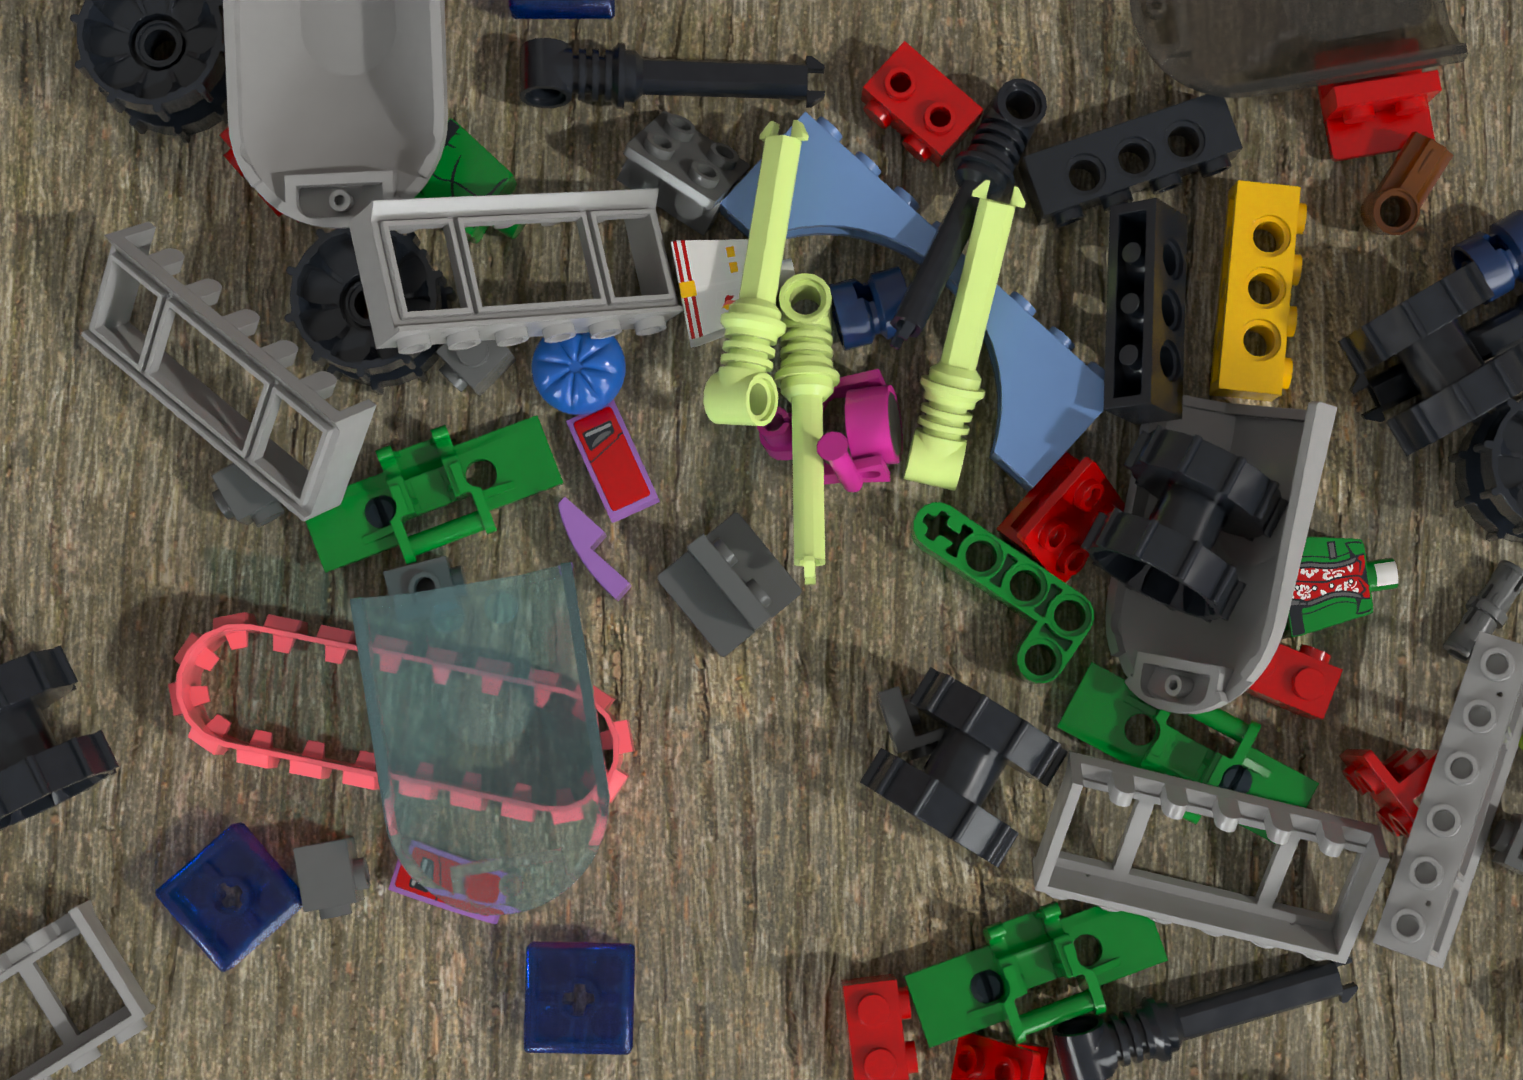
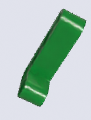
(996, 583)

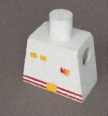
(711, 281)

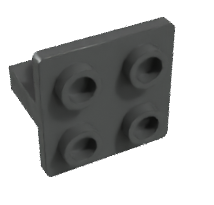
(686, 168)
(729, 584)

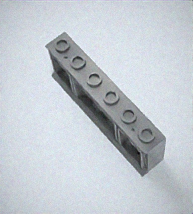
(514, 323)
(242, 442)
(1457, 805)
(1199, 906)
(77, 1047)

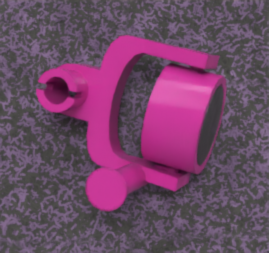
(871, 430)

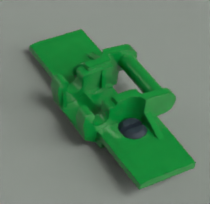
(427, 479)
(1106, 703)
(1024, 953)

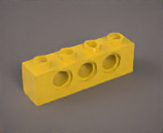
(1235, 370)

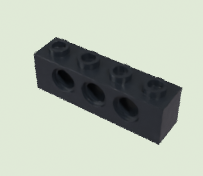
(1201, 121)
(1145, 312)

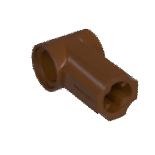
(1408, 182)

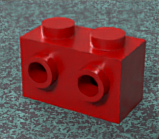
(920, 105)
(1298, 681)
(875, 1028)

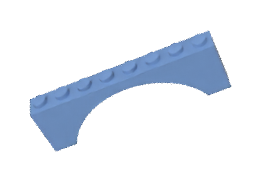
(1040, 385)

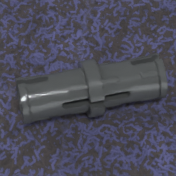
(1486, 610)

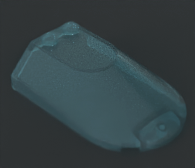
(486, 737)

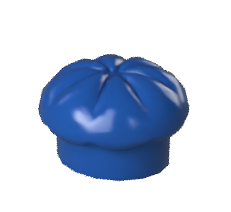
(579, 373)

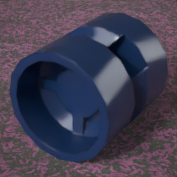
(1496, 255)
(866, 308)

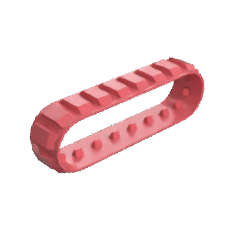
(189, 699)

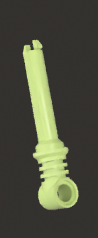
(807, 381)
(953, 382)
(741, 389)

